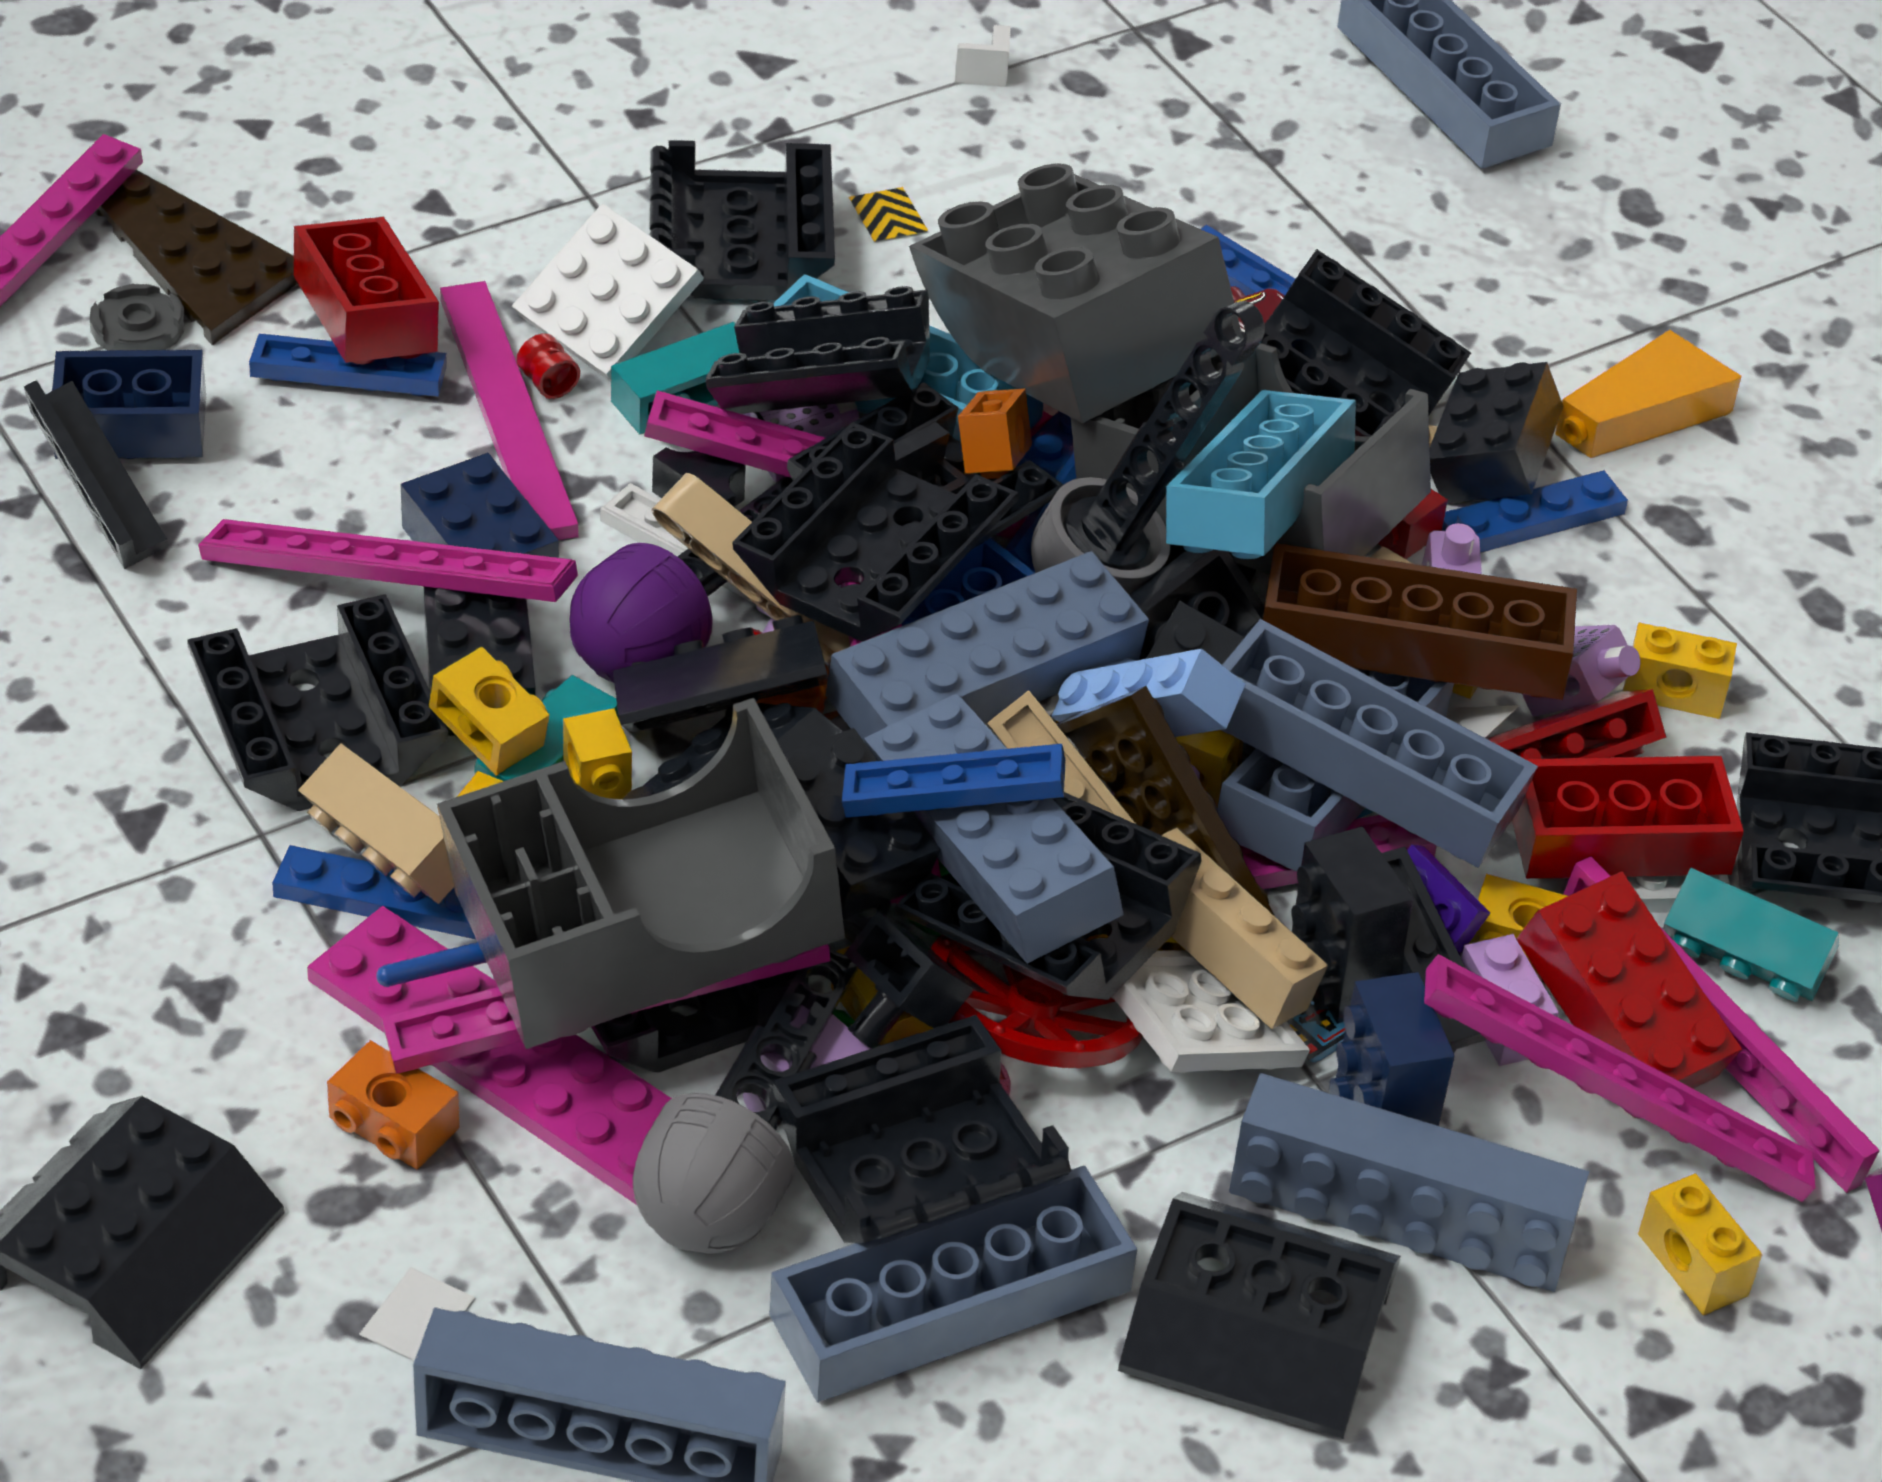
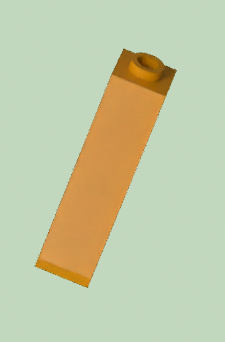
(1648, 396)

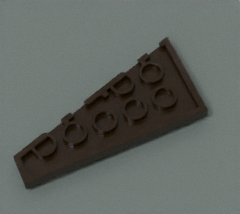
(198, 255)
(1154, 778)

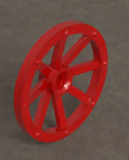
(1038, 1011)

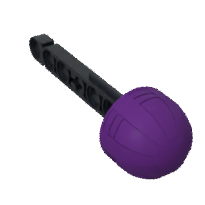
(647, 601)

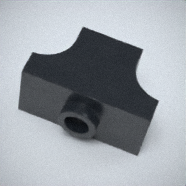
(720, 474)

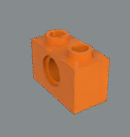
(995, 432)
(399, 1113)

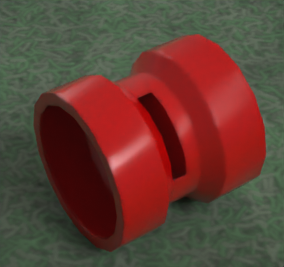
(548, 365)

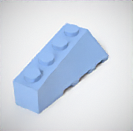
(1189, 686)

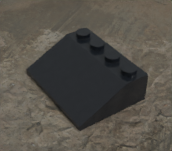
(720, 675)

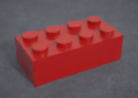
(366, 290)
(1629, 816)
(1627, 982)

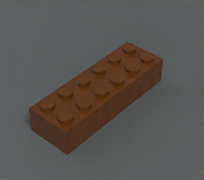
(1425, 620)

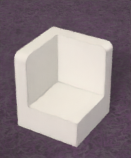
(984, 63)

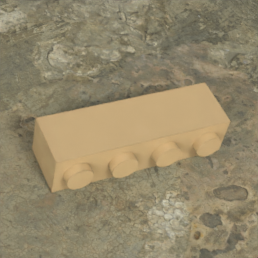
(383, 819)
(1246, 944)

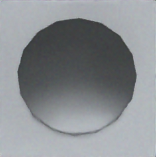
(137, 319)

